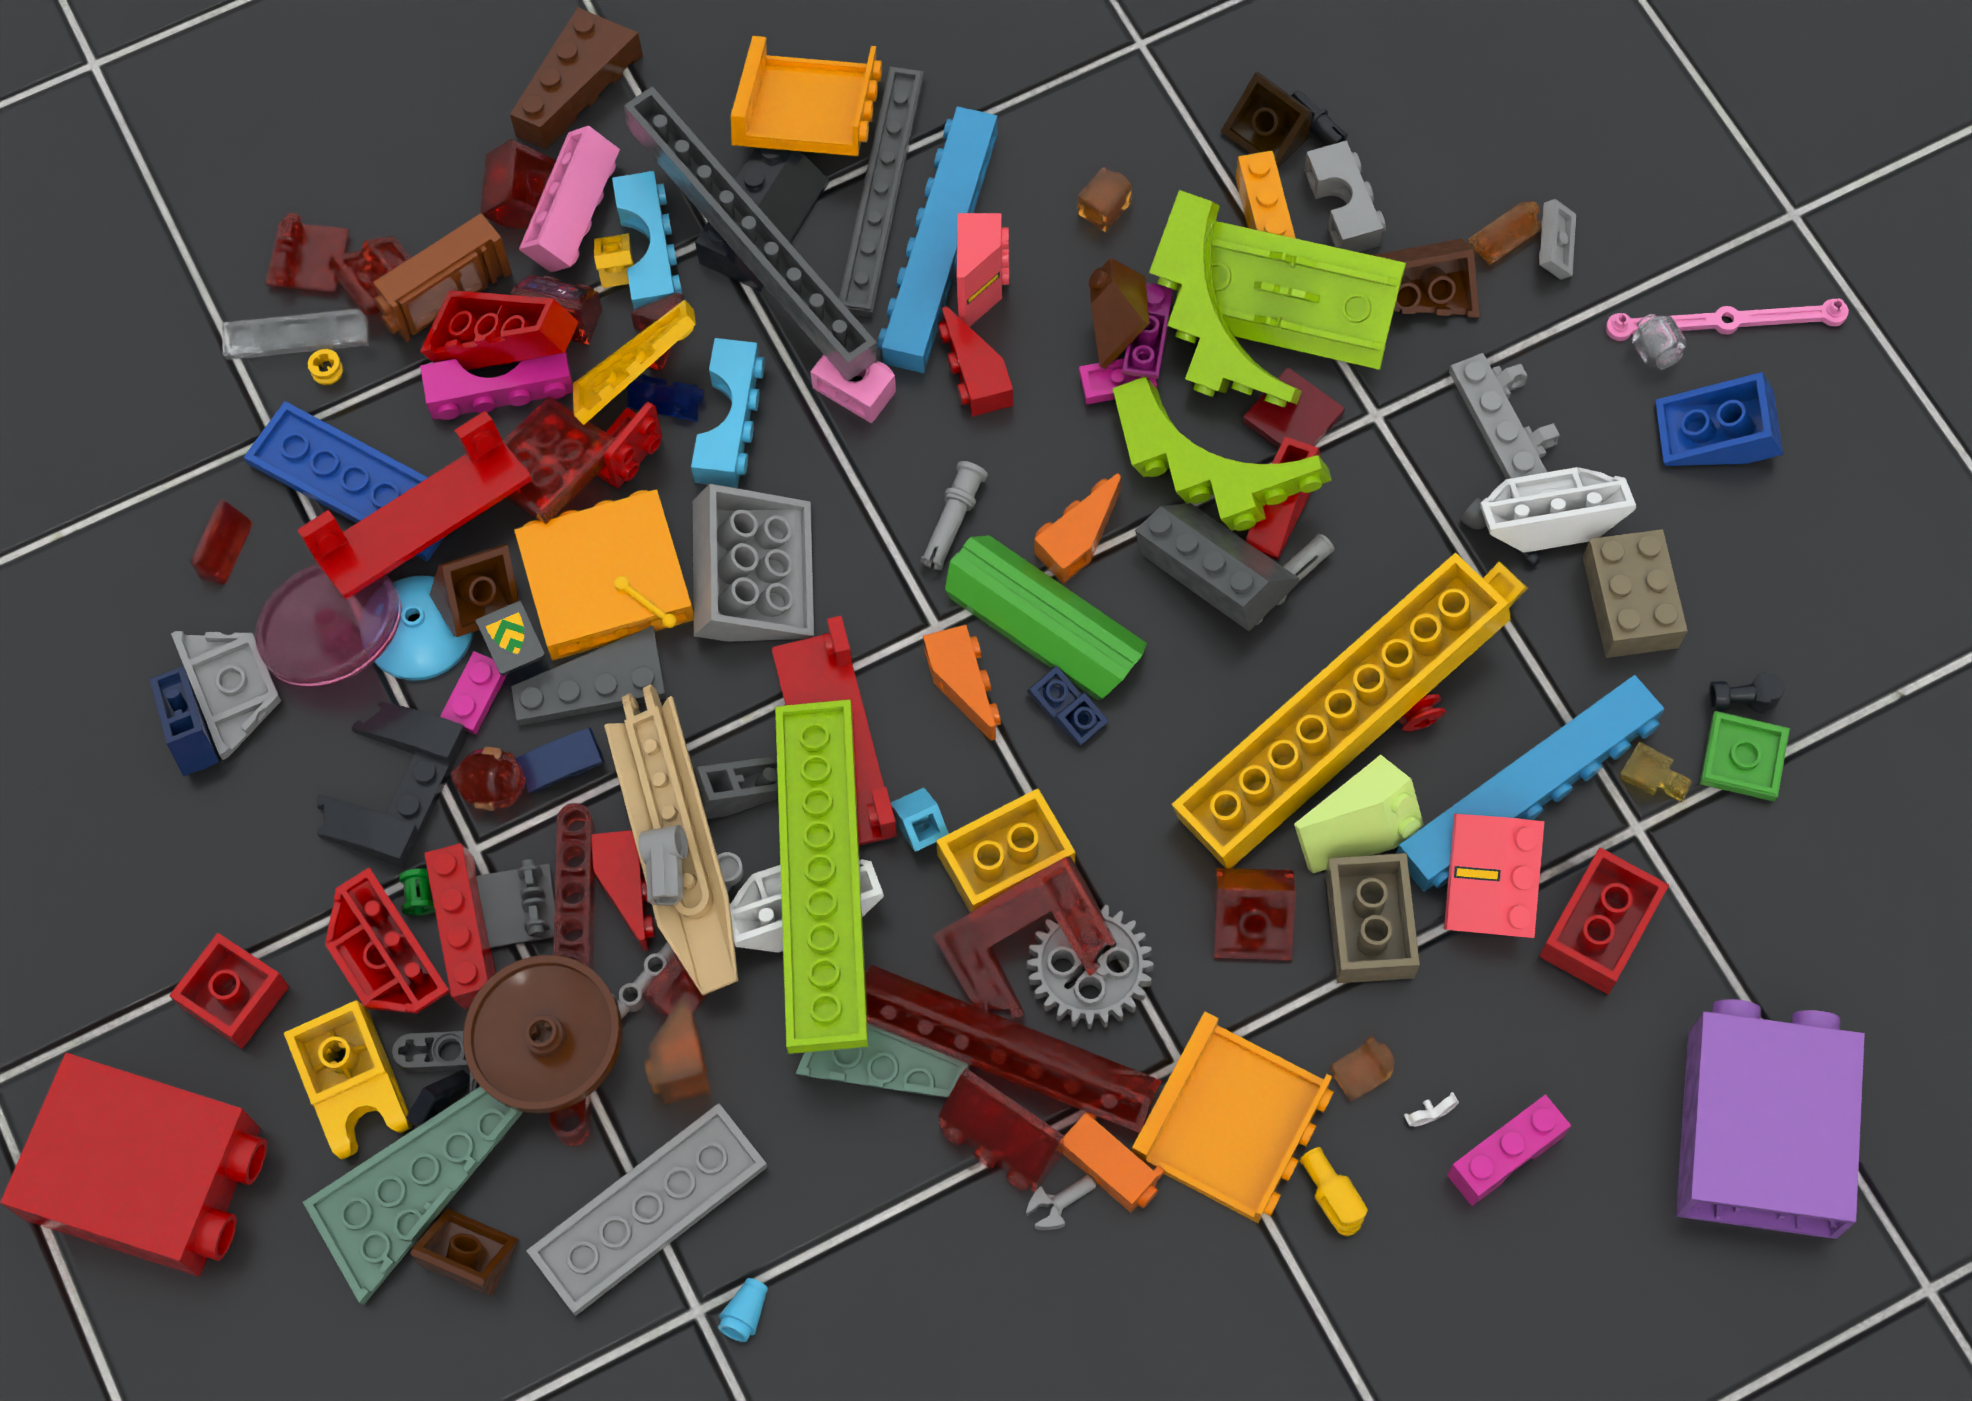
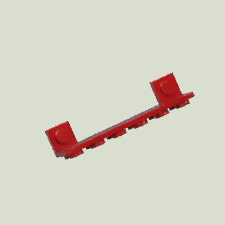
(419, 515)
(824, 672)

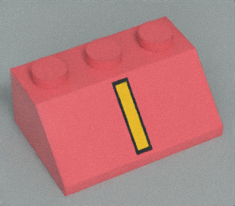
(980, 263)
(1494, 875)

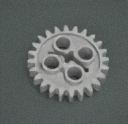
(1114, 988)

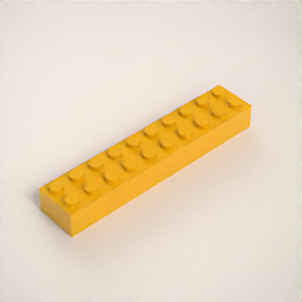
(1342, 711)

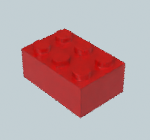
(1604, 921)

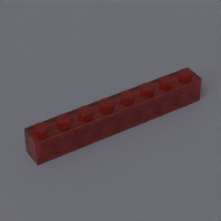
(1009, 1049)

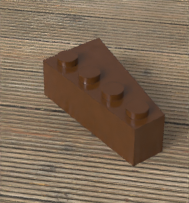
(572, 76)

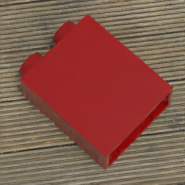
(135, 1165)

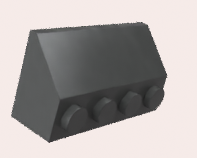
(1214, 562)

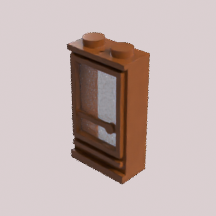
(458, 262)

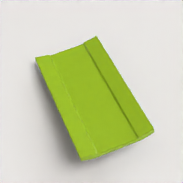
(1304, 294)

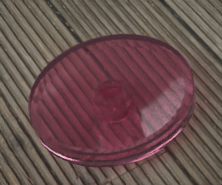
(319, 637)

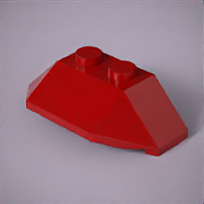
(379, 949)

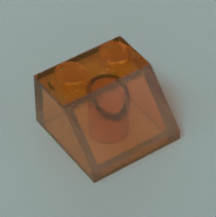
(677, 1058)

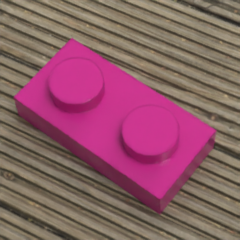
(1098, 382)
(474, 693)

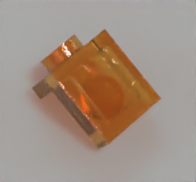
(1363, 1068)

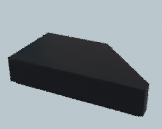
(435, 1097)

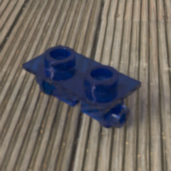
(676, 400)

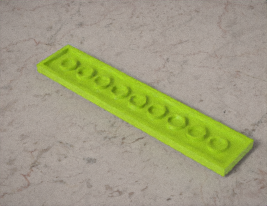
(820, 878)

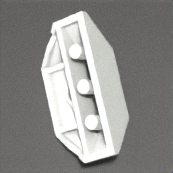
(1556, 508)
(758, 907)

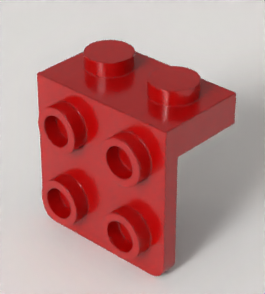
(634, 439)

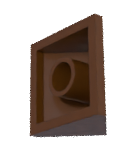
(474, 588)
(465, 1251)

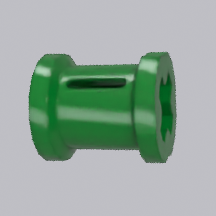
(416, 905)

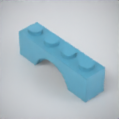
(639, 208)
(720, 452)

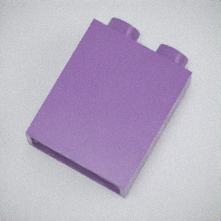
(1771, 1121)

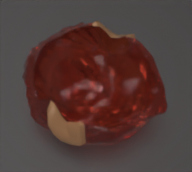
(489, 778)

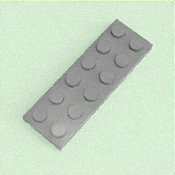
(647, 1209)

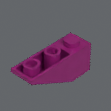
(1146, 352)

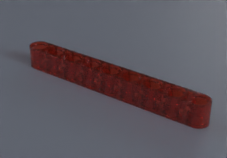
(571, 917)

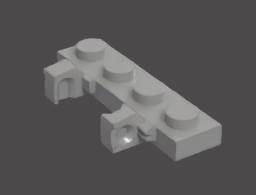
(1487, 397)

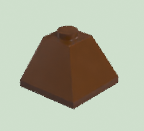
(1117, 308)

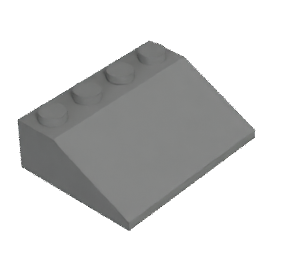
(751, 566)

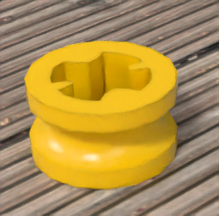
(327, 377)

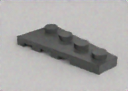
(592, 681)

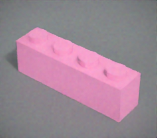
(570, 199)

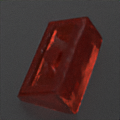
(221, 543)

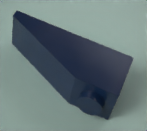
(183, 722)

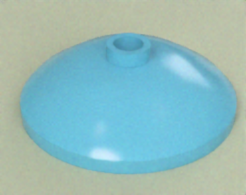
(423, 646)

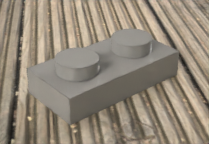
(1557, 239)

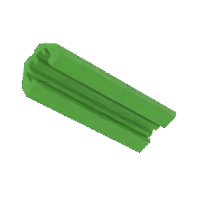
(1042, 616)

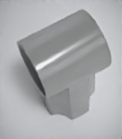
(663, 855)

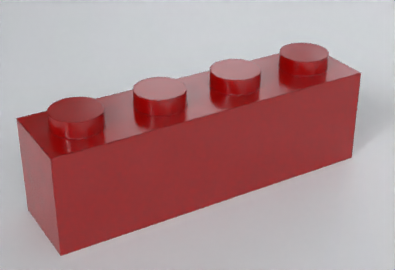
(460, 921)

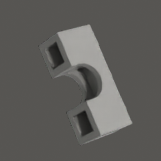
(1337, 172)

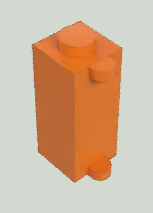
(1111, 1163)

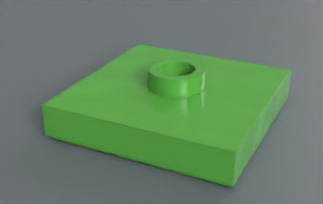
(1744, 756)

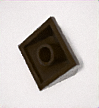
(1268, 120)

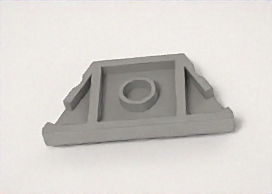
(228, 683)

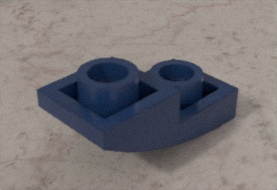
(1066, 706)
(560, 759)

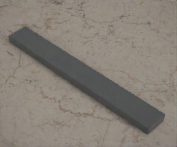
(881, 191)

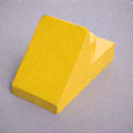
(613, 258)

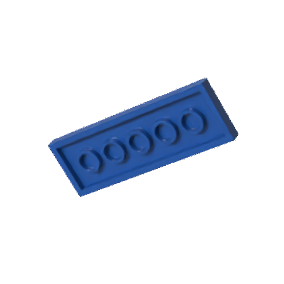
(330, 466)

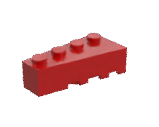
(497, 329)

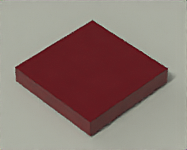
(1302, 421)

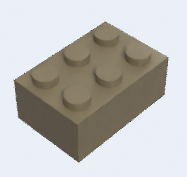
(1634, 593)
(1372, 918)

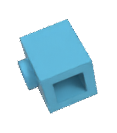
(919, 819)

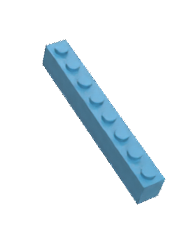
(933, 252)
(1540, 774)

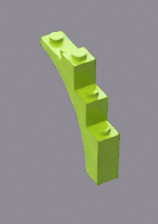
(1186, 261)
(1196, 473)

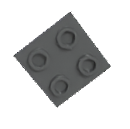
(518, 904)

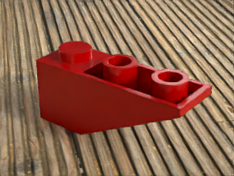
(980, 368)
(1274, 531)
(623, 881)

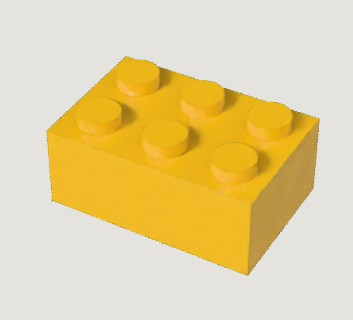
(1003, 849)

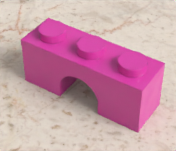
(1508, 1149)

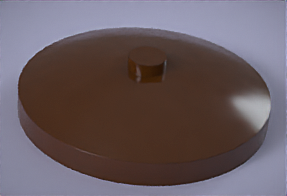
(542, 1034)

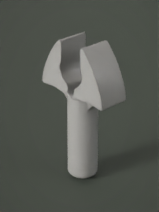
(1058, 1202)

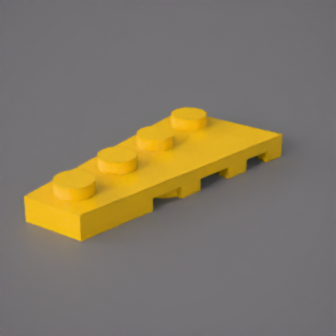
(623, 366)

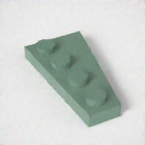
(886, 1064)

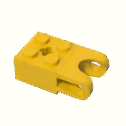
(354, 1085)

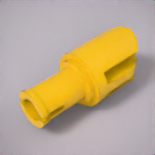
(1335, 1193)

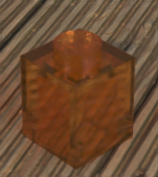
(1104, 198)

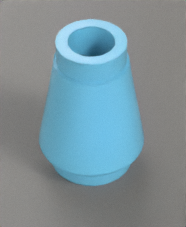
(743, 1311)

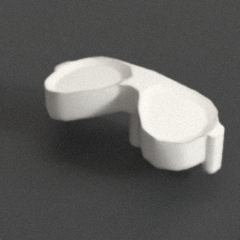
(1431, 1114)

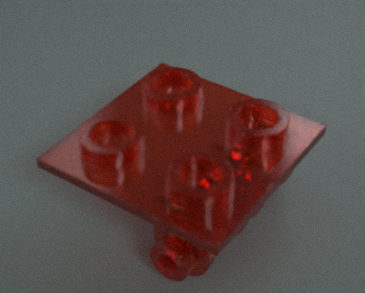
(303, 255)

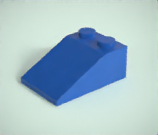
(1720, 424)

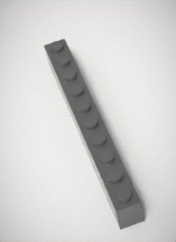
(750, 234)

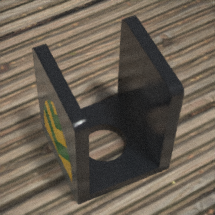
(513, 644)

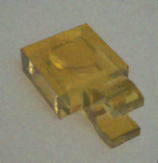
(1651, 770)

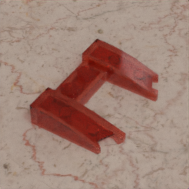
(1054, 889)

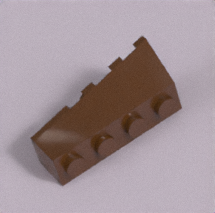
(1437, 279)

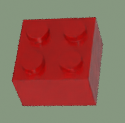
(229, 990)

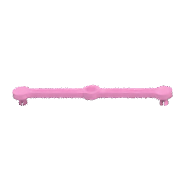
(1832, 312)

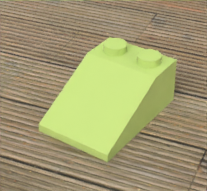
(1361, 817)

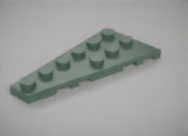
(395, 1195)

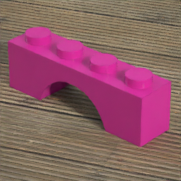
(455, 391)

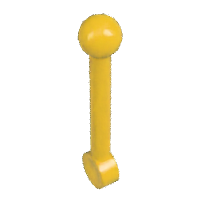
(622, 585)

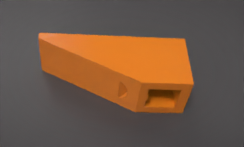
(1073, 538)
(956, 673)

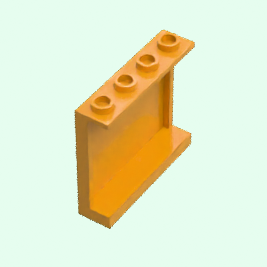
(804, 102)
(579, 557)
(1232, 1120)

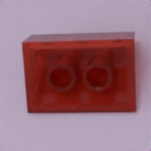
(1000, 1132)

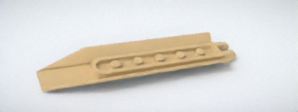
(663, 793)

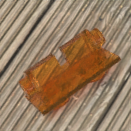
(1507, 232)

